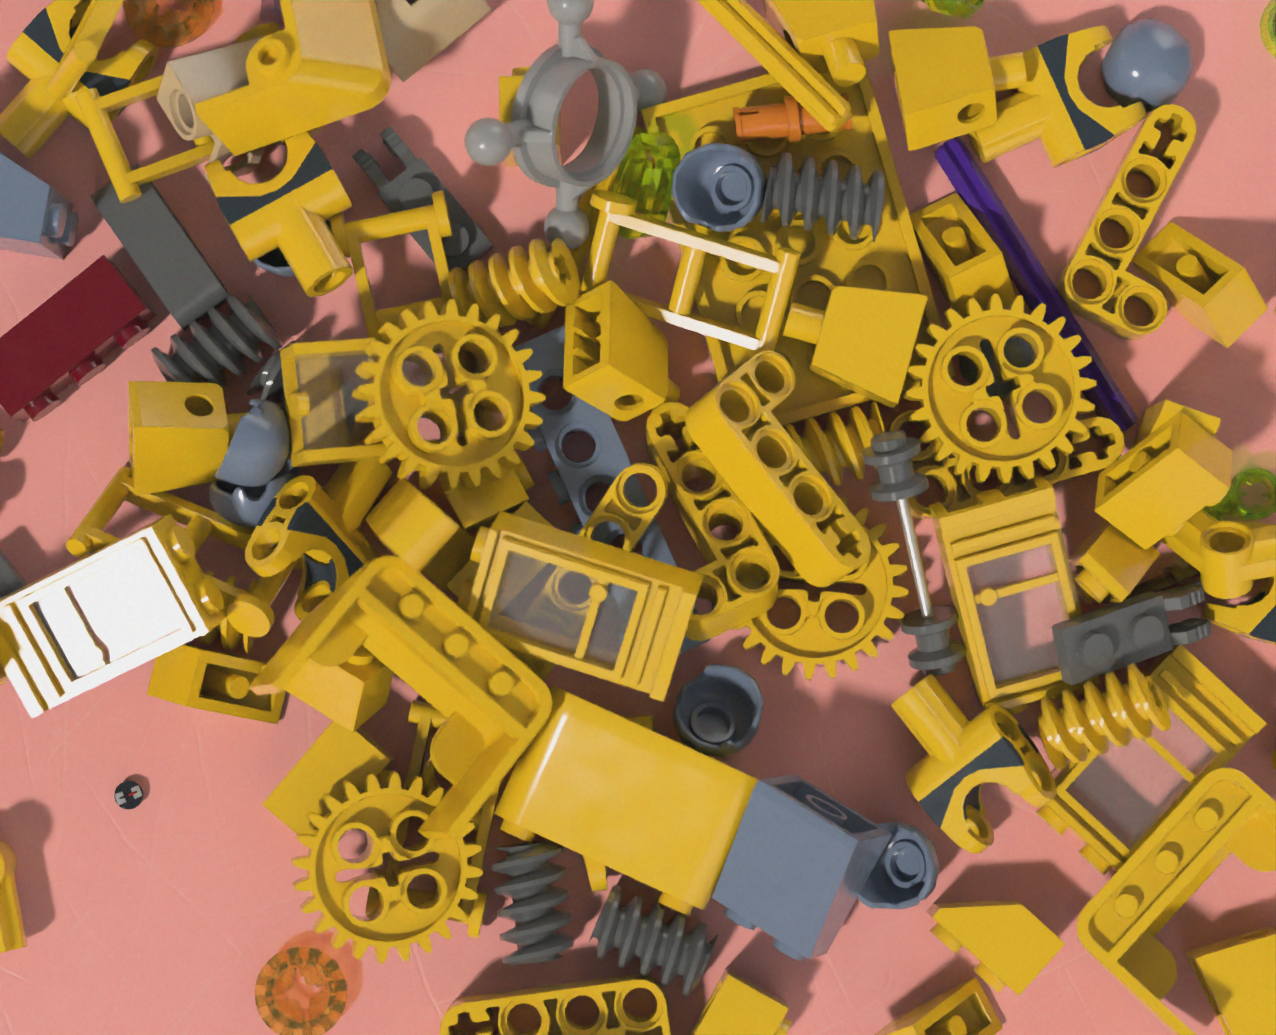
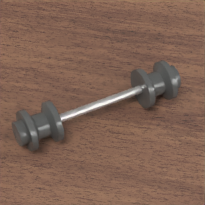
(897, 482)

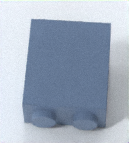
(33, 214)
(797, 865)

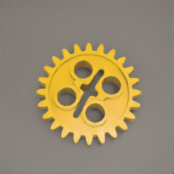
(1050, 373)
(398, 405)
(811, 639)
(395, 919)

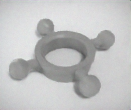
(536, 116)

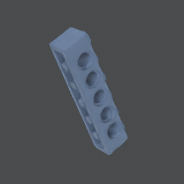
(573, 479)

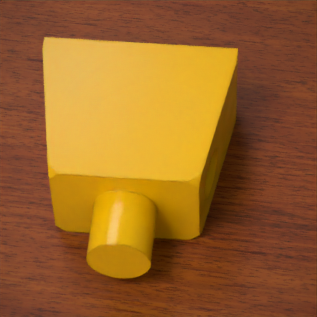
(828, 34)
(949, 82)
(861, 339)
(615, 355)
(177, 434)
(1240, 981)

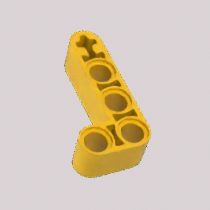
(1134, 217)
(773, 474)
(960, 492)
(701, 514)
(421, 532)
(552, 1003)

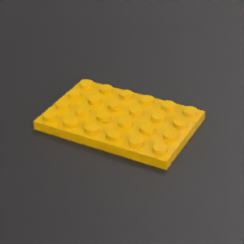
(737, 291)

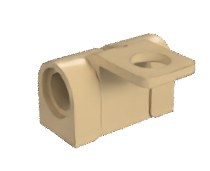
(423, 28)
(200, 79)

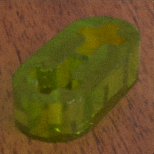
(646, 184)

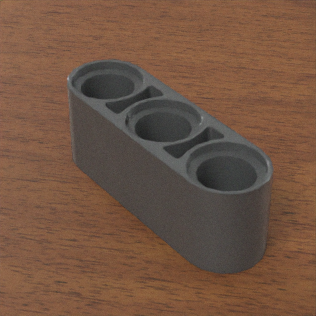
(163, 252)

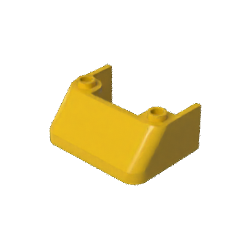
(304, 77)
(443, 655)
(1119, 923)

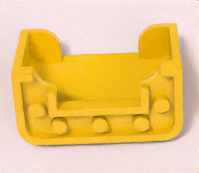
(627, 800)

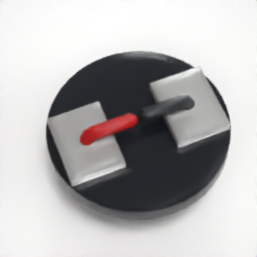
(128, 795)

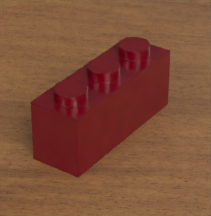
(69, 339)

